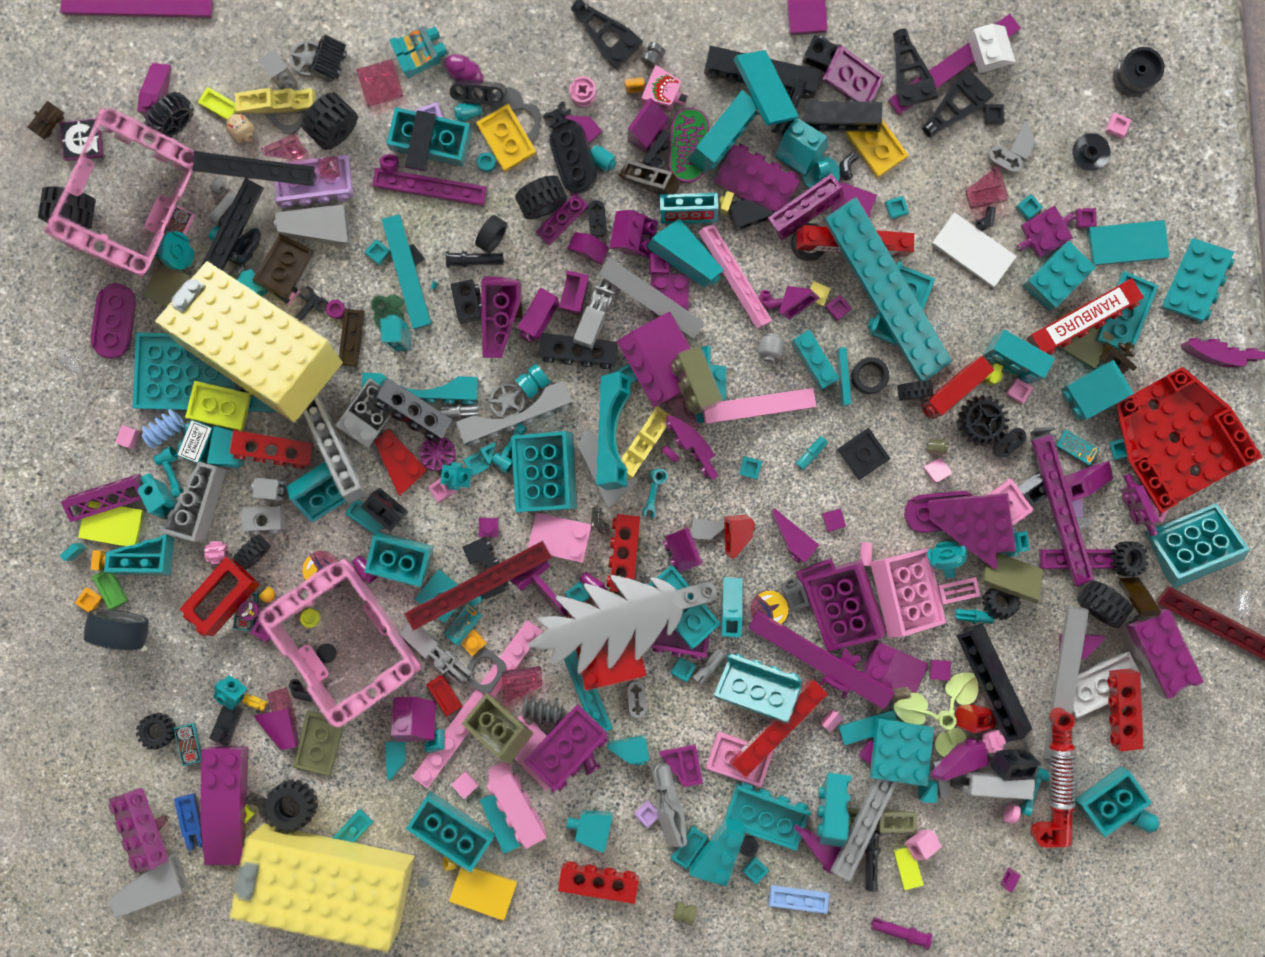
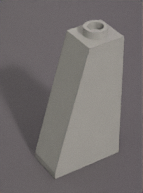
(318, 224)
(589, 449)
(990, 784)
(151, 887)

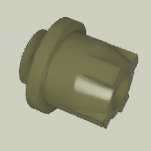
(937, 447)

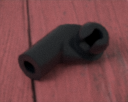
(845, 166)
(987, 221)
(298, 691)

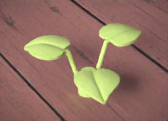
(963, 689)

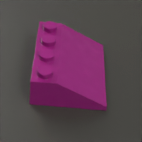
(650, 355)
(844, 605)

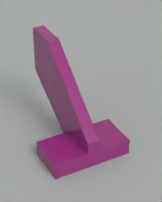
(532, 576)

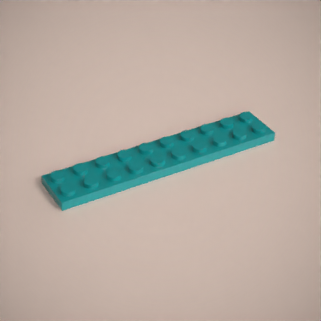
(887, 289)

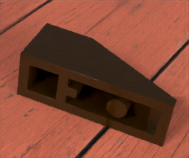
(650, 178)

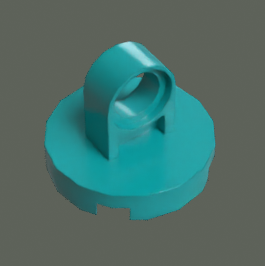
(820, 170)
(175, 251)
(947, 557)

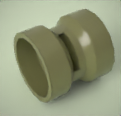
(686, 913)

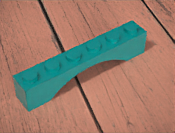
(460, 389)
(613, 396)

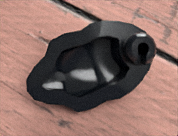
(245, 247)

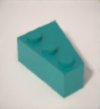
(146, 558)
(833, 810)
(720, 854)

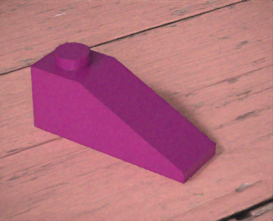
(154, 86)
(795, 540)
(962, 759)
(824, 853)

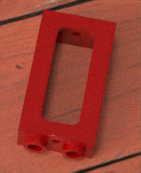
(957, 388)
(246, 586)

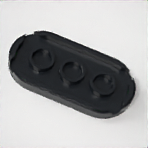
(573, 156)

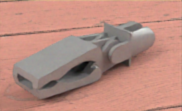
(594, 316)
(427, 645)
(669, 808)

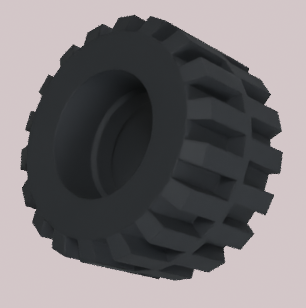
(541, 197)
(1105, 604)
(279, 817)

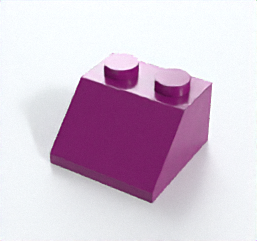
(647, 126)
(413, 719)

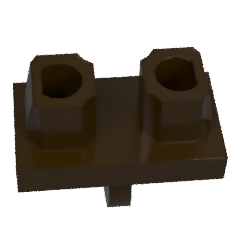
(46, 120)
(1111, 353)

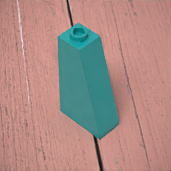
(686, 253)

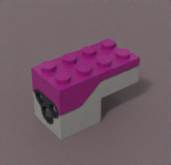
(1162, 651)

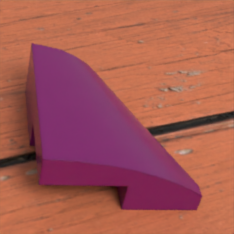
(279, 728)

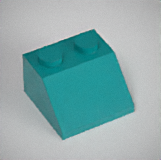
(801, 147)

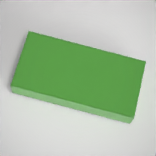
(110, 589)

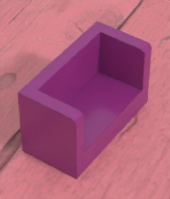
(574, 293)

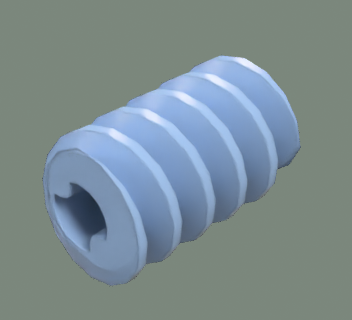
(162, 429)

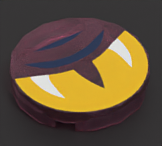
(316, 562)
(771, 604)

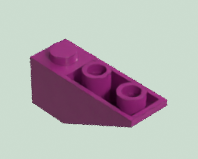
(1088, 480)

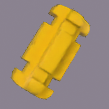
(254, 702)

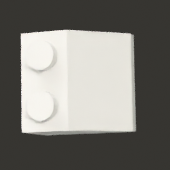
(991, 47)

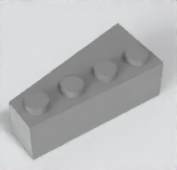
(196, 504)

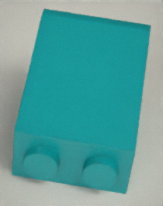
(1096, 391)

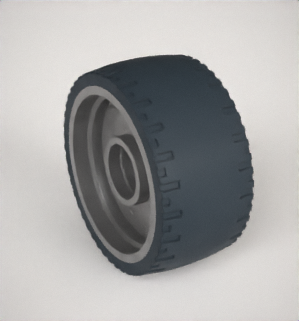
(116, 629)

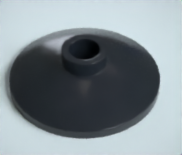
(1097, 146)

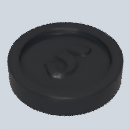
(327, 653)

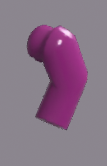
(768, 301)

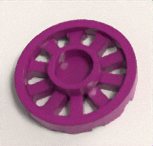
(437, 454)

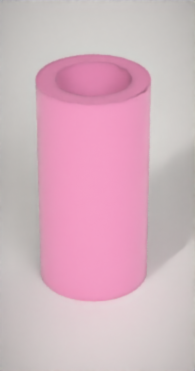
(866, 553)

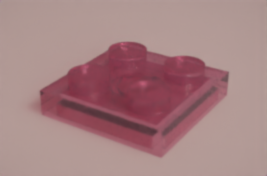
(380, 83)

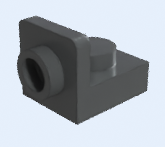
(795, 594)

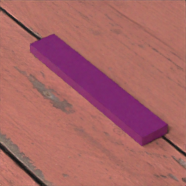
(430, 187)

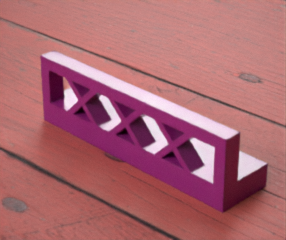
(806, 206)
(97, 492)

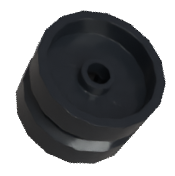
(1138, 71)

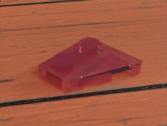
(988, 190)
(520, 682)

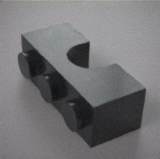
(481, 551)

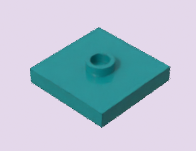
(437, 585)

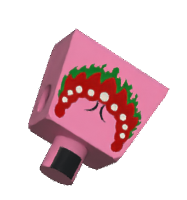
(664, 90)

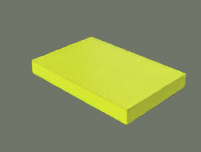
(218, 406)
(114, 526)

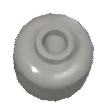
(771, 347)

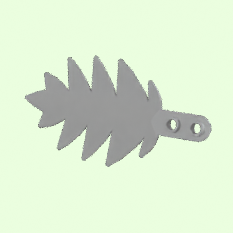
(643, 611)

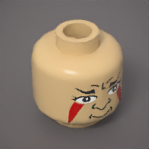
(240, 128)

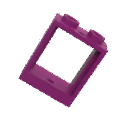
(538, 315)

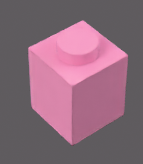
(923, 844)

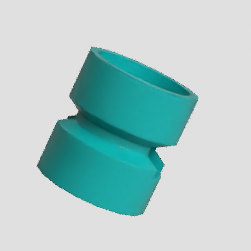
(531, 382)

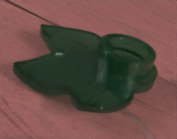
(391, 307)

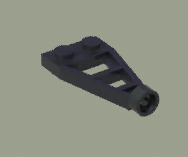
(622, 49)
(972, 89)
(915, 92)

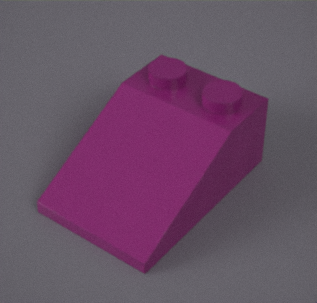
(683, 550)
(894, 667)

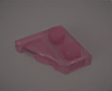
(286, 148)

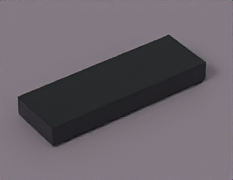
(420, 140)

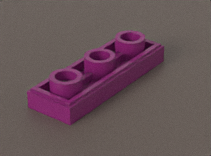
(553, 227)

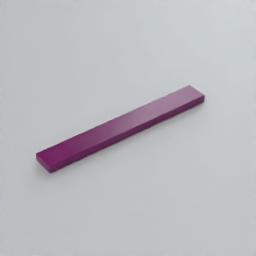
(139, 8)
(955, 63)
(1062, 510)
(821, 660)

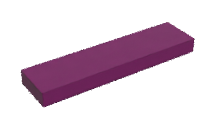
(1056, 559)

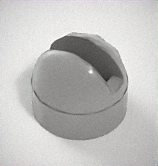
(216, 184)

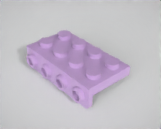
(323, 190)

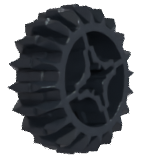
(170, 114)
(980, 413)

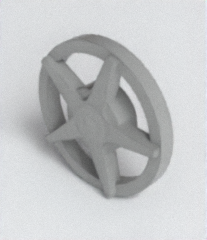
(306, 57)
(506, 400)

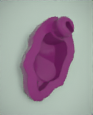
(462, 68)

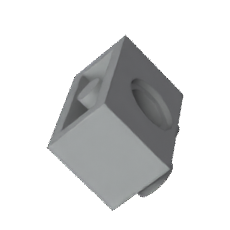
(278, 70)
(269, 489)
(275, 519)

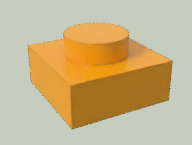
(98, 559)
(473, 642)

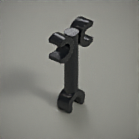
(557, 114)
(313, 301)

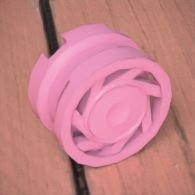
(583, 91)

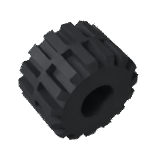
(329, 121)
(75, 209)

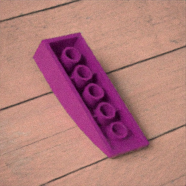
(223, 804)

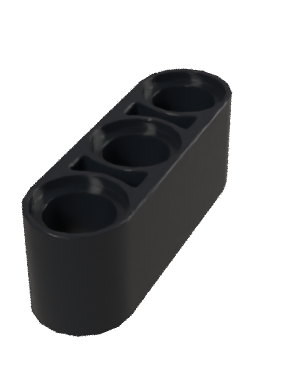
(486, 87)

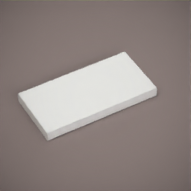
(973, 250)
(1092, 685)

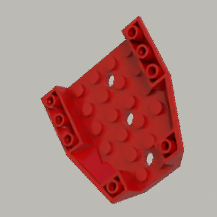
(1206, 435)

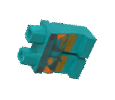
(416, 50)

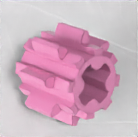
(216, 552)
(993, 740)

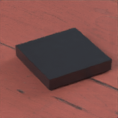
(863, 454)

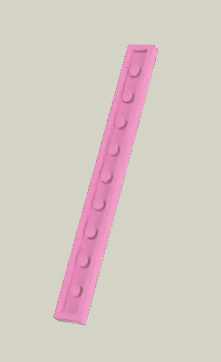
(456, 731)

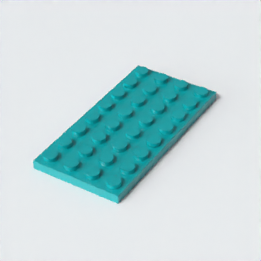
(167, 374)

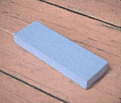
(798, 899)

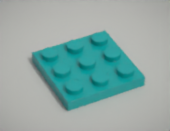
(901, 752)

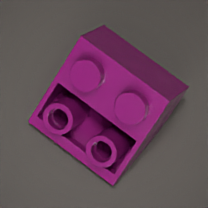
(632, 233)

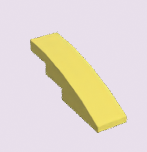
(274, 101)
(644, 441)

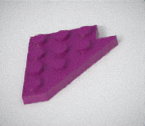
(977, 523)

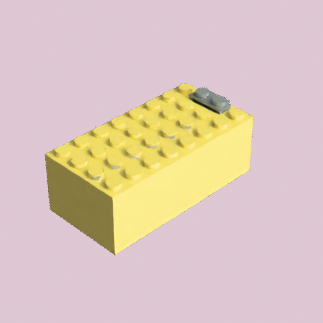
(250, 341)
(322, 887)

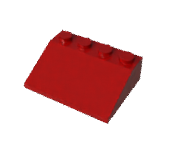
(625, 668)

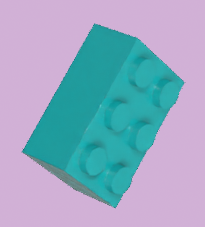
(1059, 276)
(1018, 357)
(1112, 801)

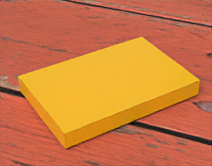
(506, 138)
(878, 149)
(483, 892)

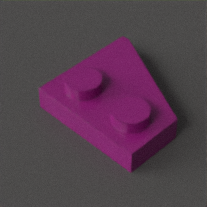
(684, 764)

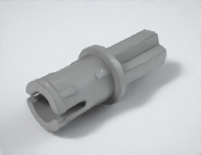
(460, 411)
(709, 666)

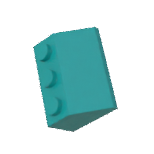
(315, 493)
(399, 559)

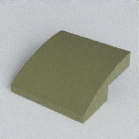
(165, 284)

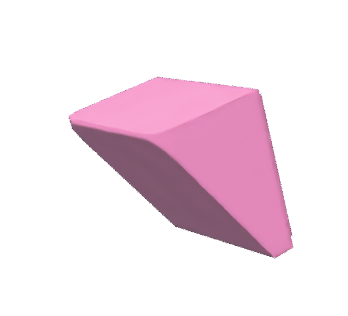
(127, 437)
(937, 470)
(440, 491)
(831, 720)

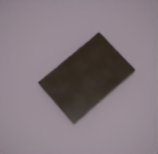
(283, 266)

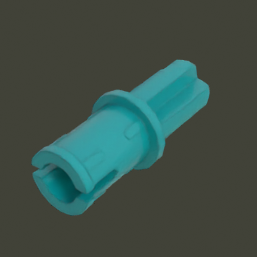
(811, 453)
(973, 616)

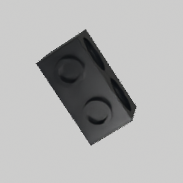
(820, 60)
(463, 302)
(384, 509)
(1015, 765)

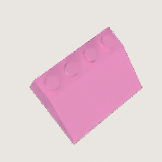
(908, 593)

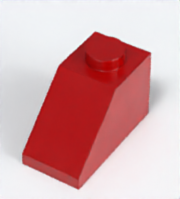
(738, 533)
(974, 718)

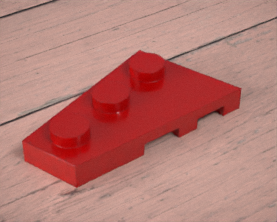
(399, 461)

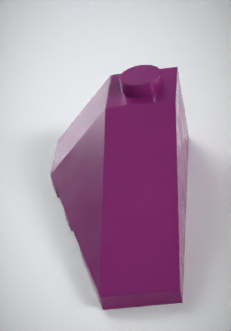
(499, 308)

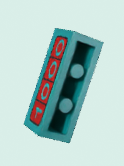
(689, 208)

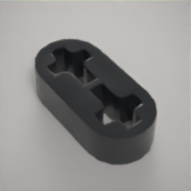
(592, 219)
(1012, 446)

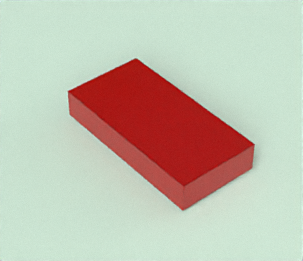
(444, 695)

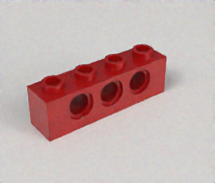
(240, 439)
(632, 524)
(1132, 737)
(626, 893)

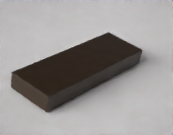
(351, 337)
(1139, 597)

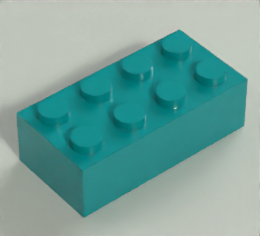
(724, 133)
(448, 142)
(450, 831)

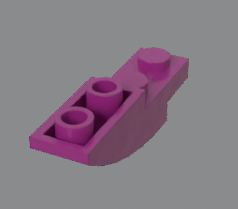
(1220, 354)
(688, 438)

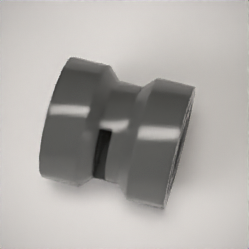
(651, 57)

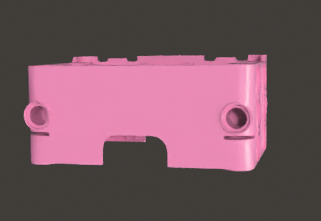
(165, 150)
(309, 662)

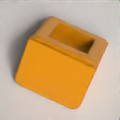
(634, 85)

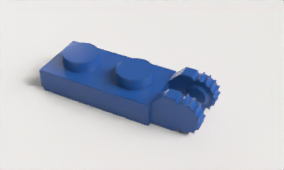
(189, 819)

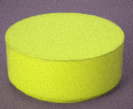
(310, 618)

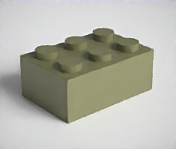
(696, 380)
(497, 728)

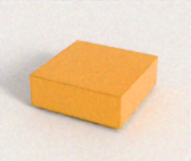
(88, 600)

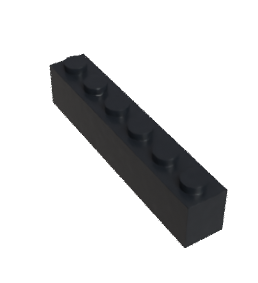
(721, 65)
(994, 682)

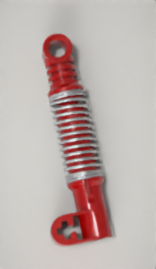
(1062, 788)

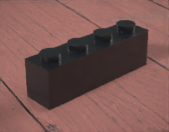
(844, 116)

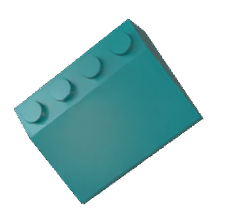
(544, 471)
(1197, 545)

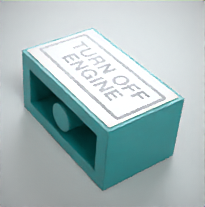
(196, 442)

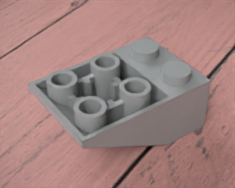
(361, 416)

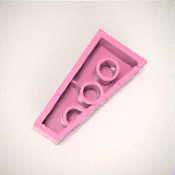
(516, 805)

